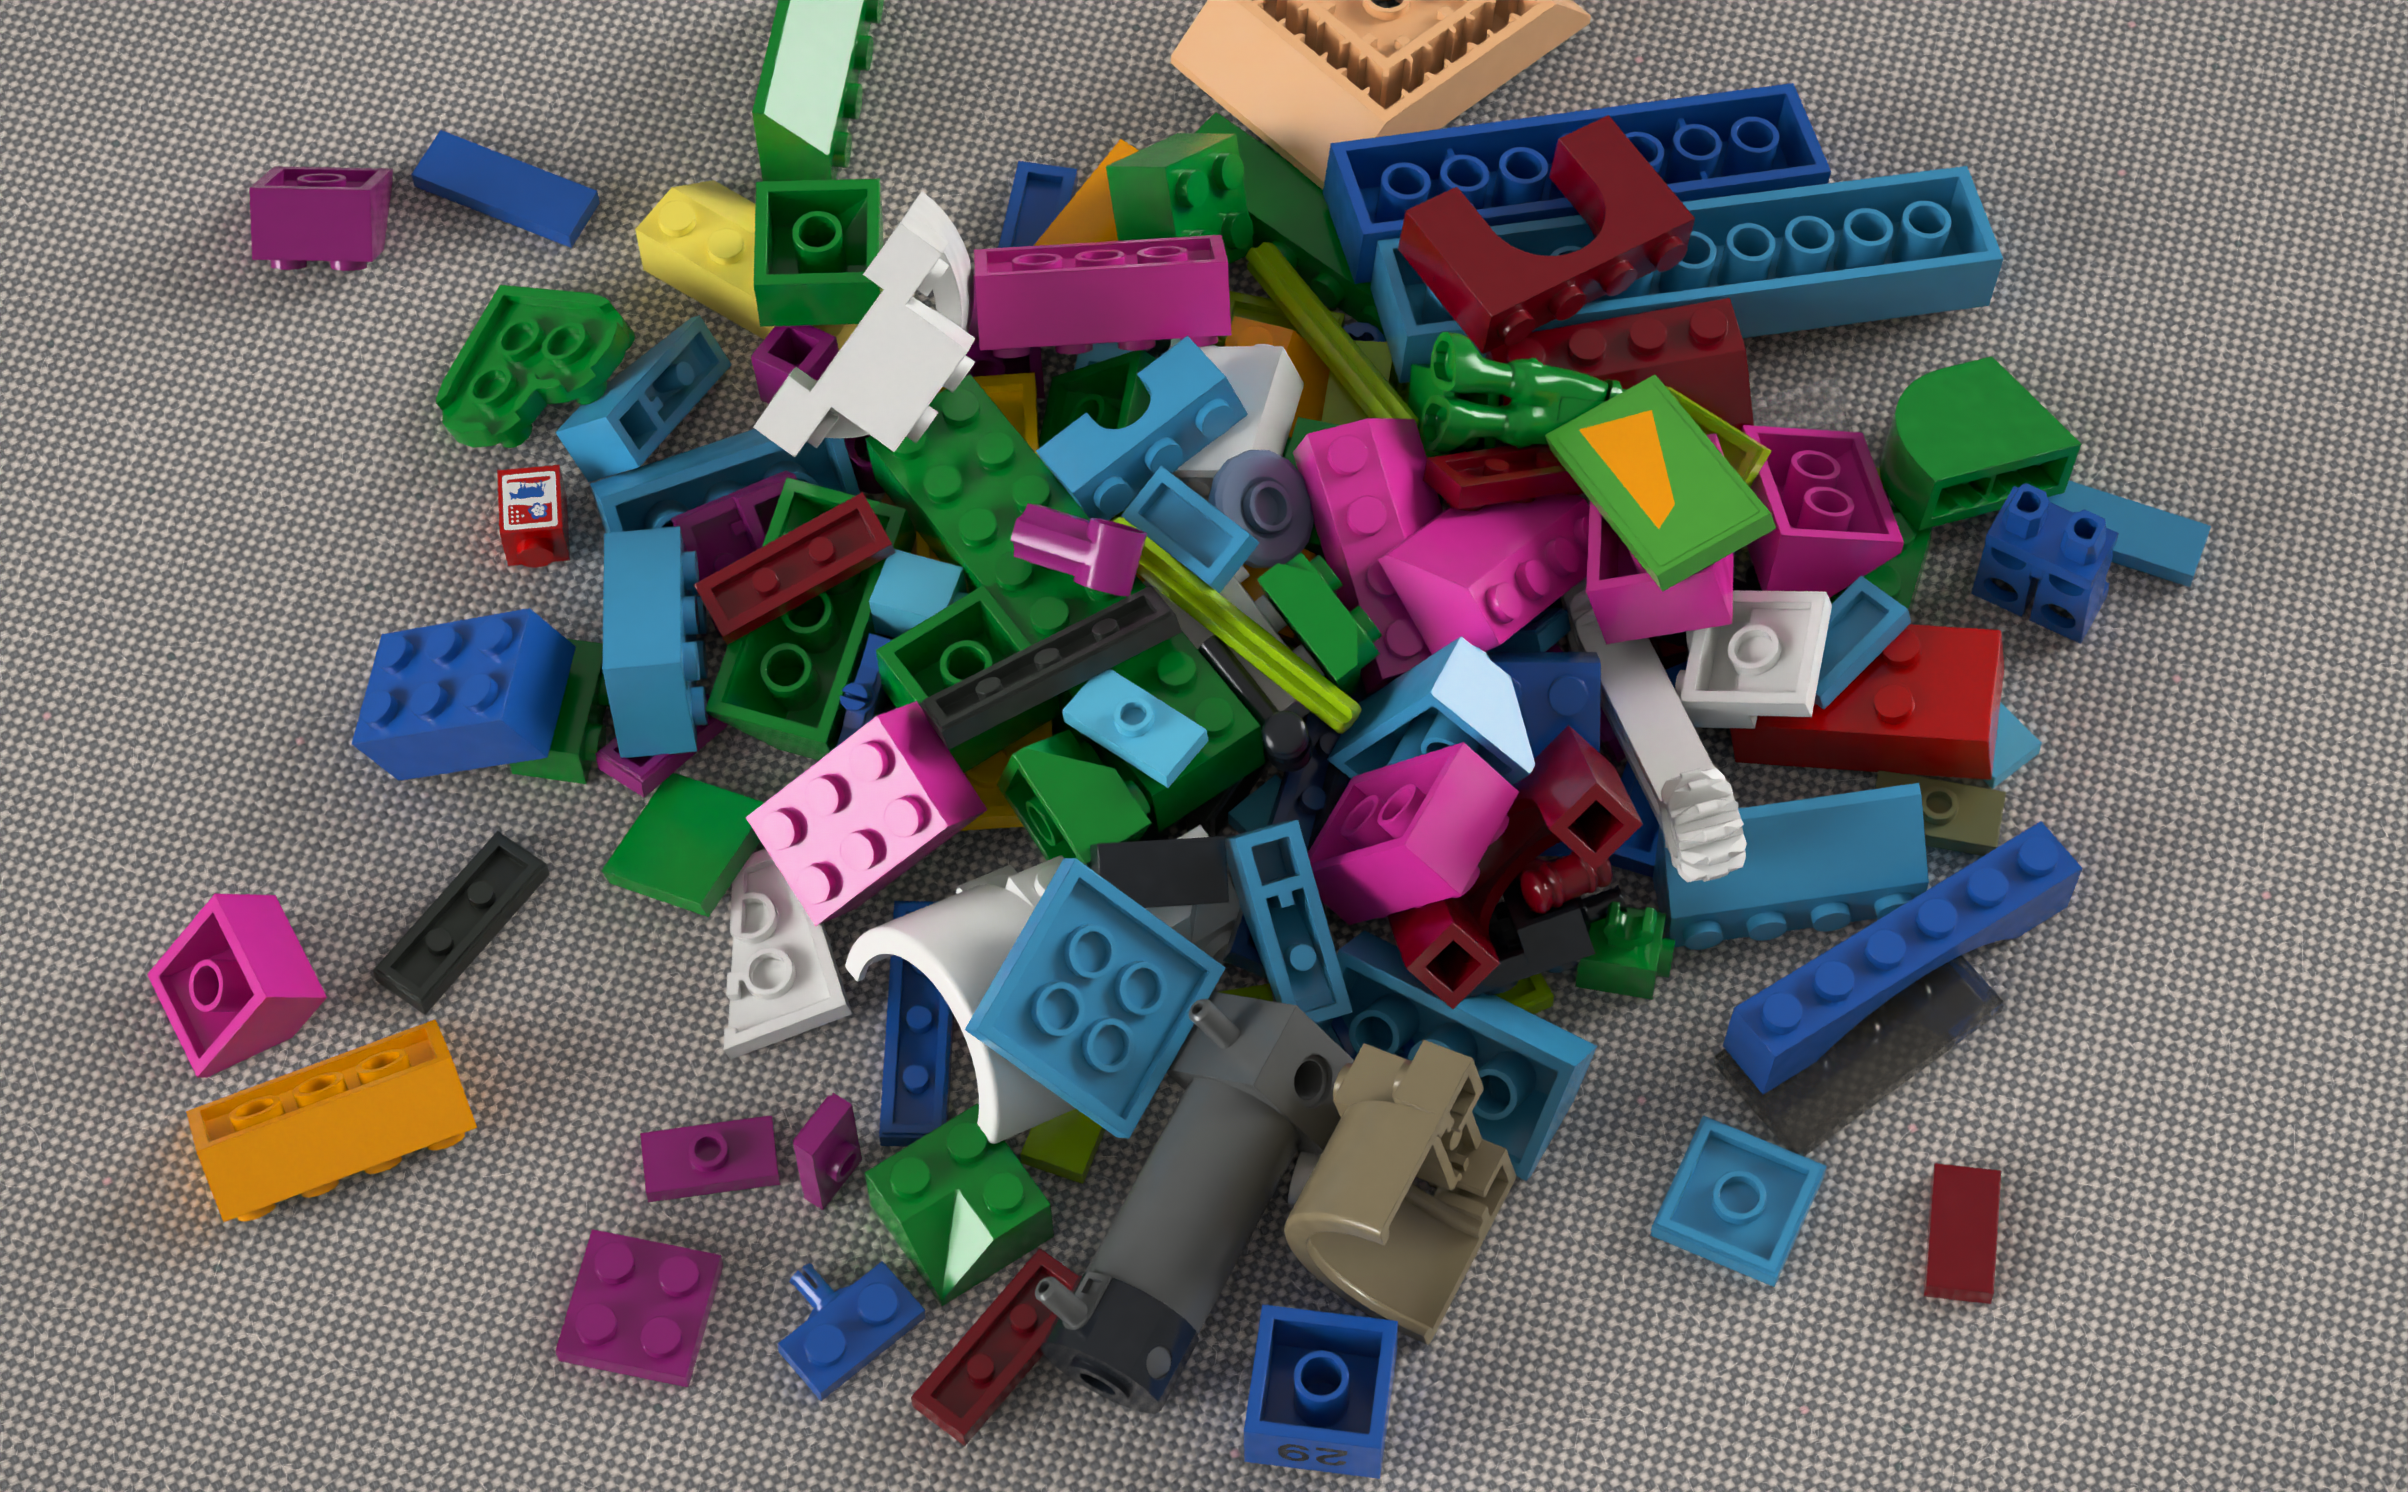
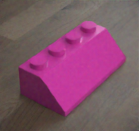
(1102, 294)
(1364, 503)
(1489, 568)

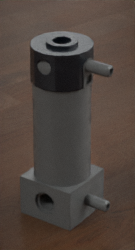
(1252, 1097)

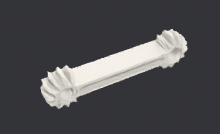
(1663, 749)

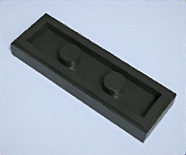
(461, 922)

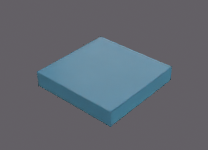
(1738, 1201)

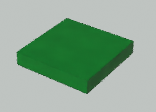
(686, 845)

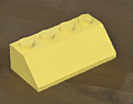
(704, 247)

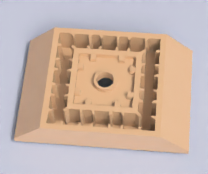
(1360, 70)

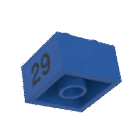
(1320, 1391)

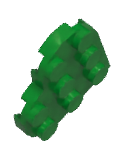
(527, 354)

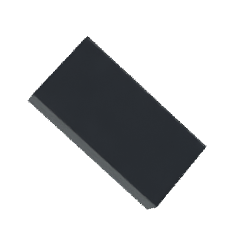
(1165, 870)

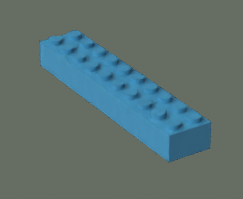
(1778, 255)

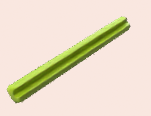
(1325, 334)
(1246, 637)

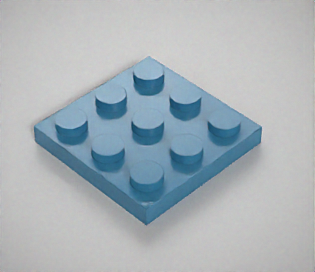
(1095, 998)

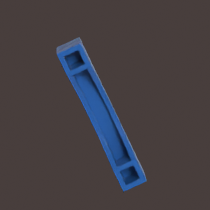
(1824, 999)

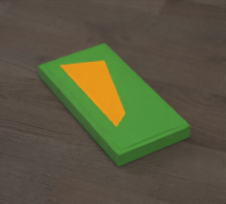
(1660, 482)

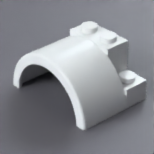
(898, 350)
(960, 951)

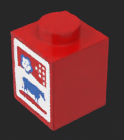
(533, 516)

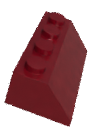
(1686, 347)

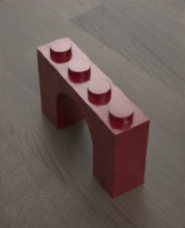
(1507, 292)
(1565, 799)

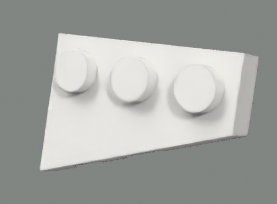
(781, 963)

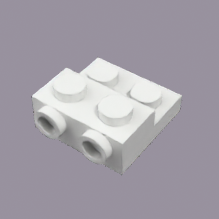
(1759, 662)

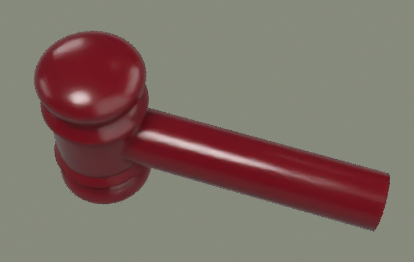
(1556, 882)

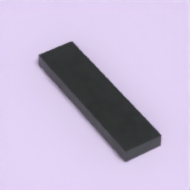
(1050, 667)

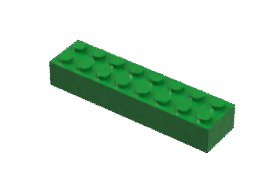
(963, 497)

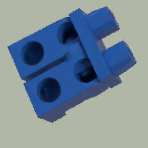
(2049, 554)

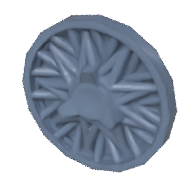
(1266, 500)

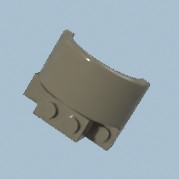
(1360, 1215)

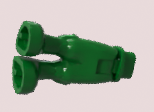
(1539, 394)

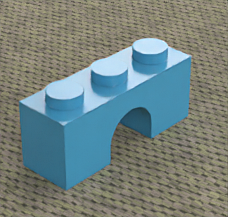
(1186, 413)

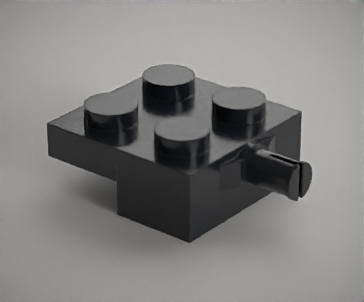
(1541, 942)

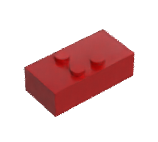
(1913, 710)

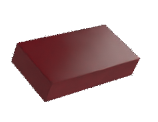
(1962, 1233)

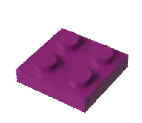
(639, 1308)

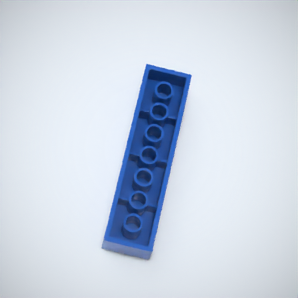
(1694, 143)

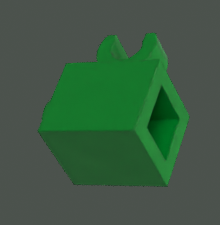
(1627, 953)

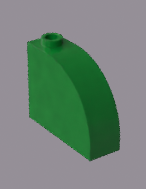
(1967, 441)

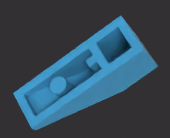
(644, 402)
(1287, 919)

